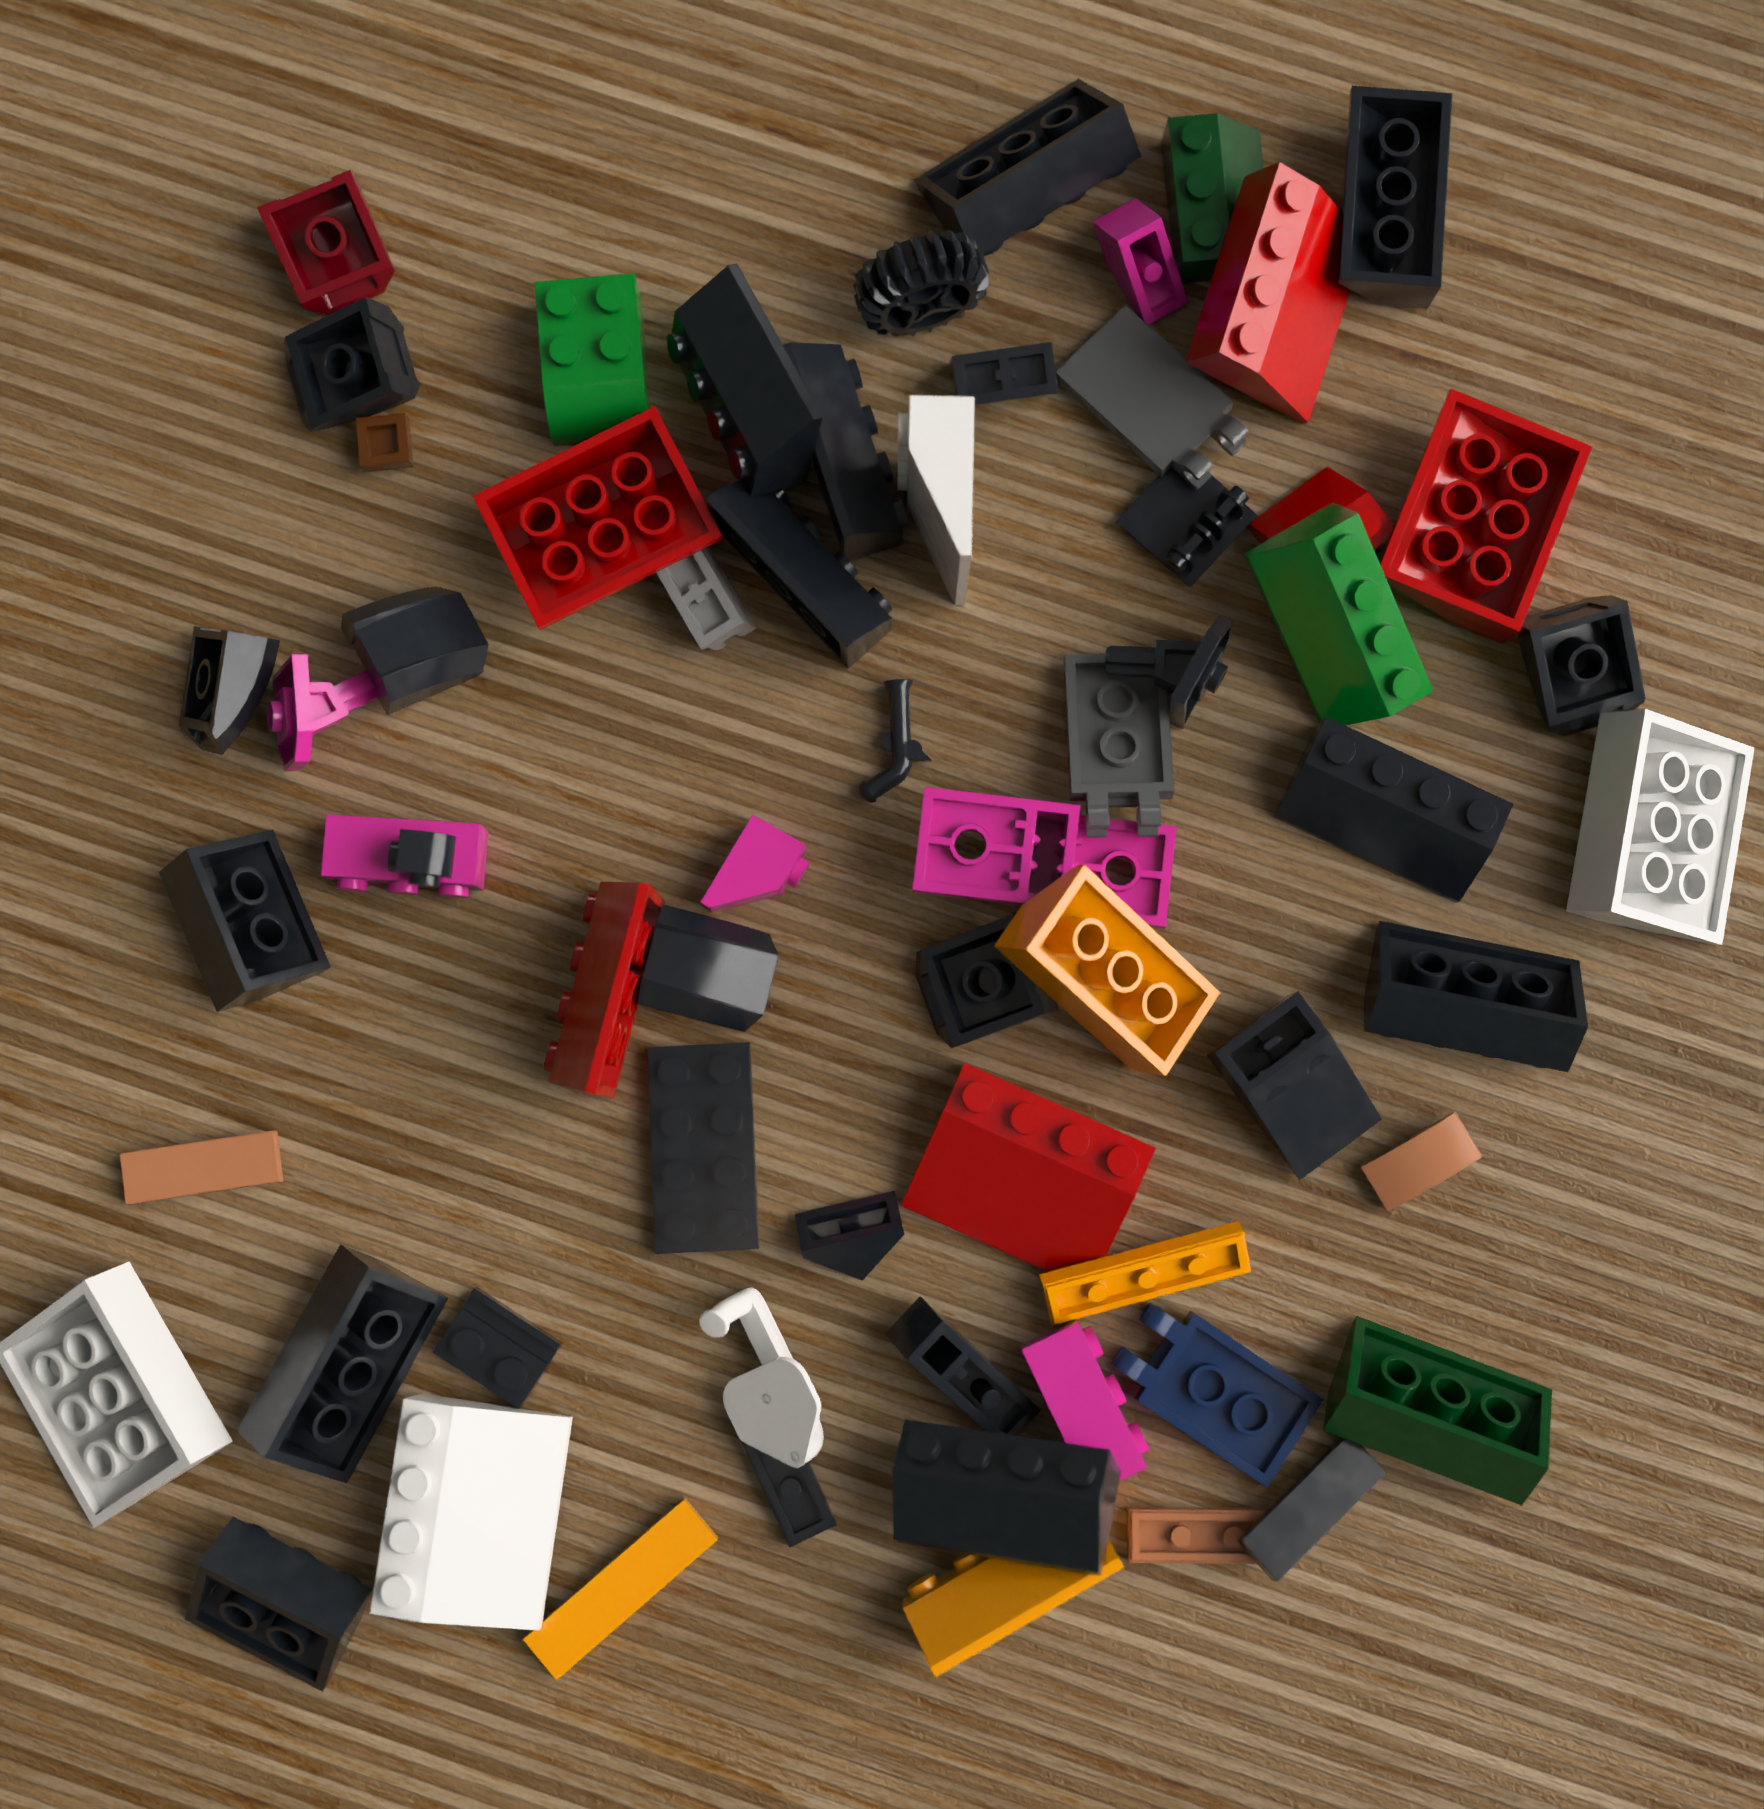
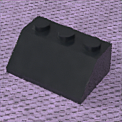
(243, 918)
(276, 1602)

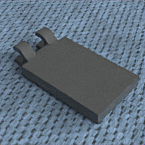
(1151, 397)
(1116, 744)

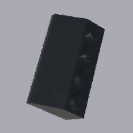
(1031, 166)
(1395, 195)
(745, 384)
(845, 456)
(802, 570)
(1392, 810)
(1475, 997)
(341, 1366)
(1004, 1496)

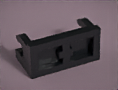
(1005, 373)

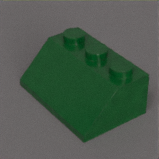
(1203, 177)

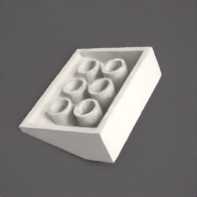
(938, 479)
(1660, 826)
(111, 1393)
(471, 1514)

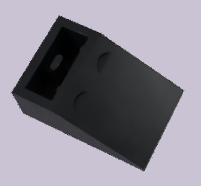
(1296, 1084)

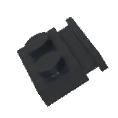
(497, 1347)

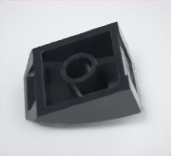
(350, 365)
(416, 644)
(1582, 662)
(224, 685)
(708, 969)
(975, 987)

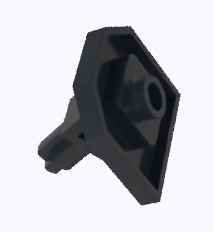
(1177, 666)

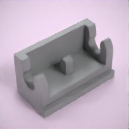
(706, 600)

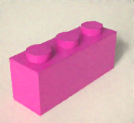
(359, 848)
(1080, 1395)

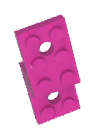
(1031, 848)

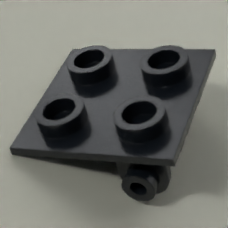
(1187, 525)

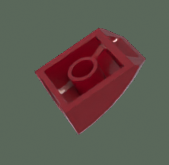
(329, 244)

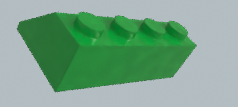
(1339, 618)

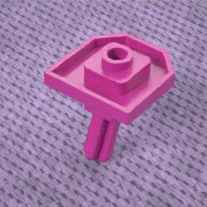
(310, 707)

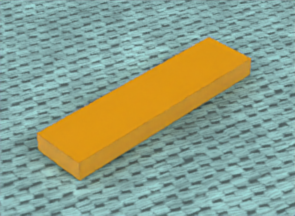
(1145, 1273)
(620, 1588)

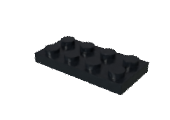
(703, 1148)

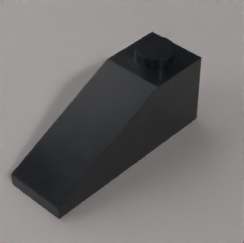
(960, 1370)

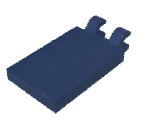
(1220, 1393)

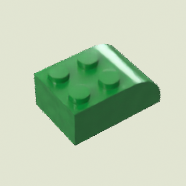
(591, 354)

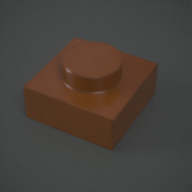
(384, 442)

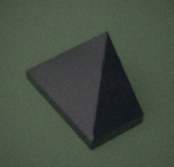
(851, 1234)

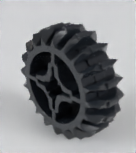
(921, 283)

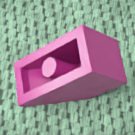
(1141, 260)
(757, 867)

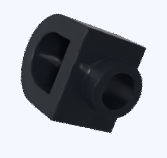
(422, 856)

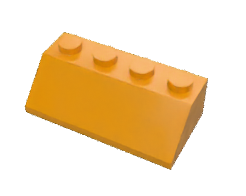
(1109, 970)
(987, 1602)

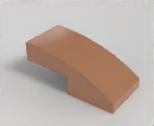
(1421, 1161)

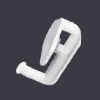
(776, 1402)

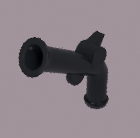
(898, 742)

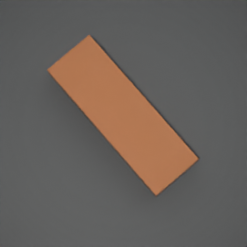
(201, 1167)
(1189, 1534)

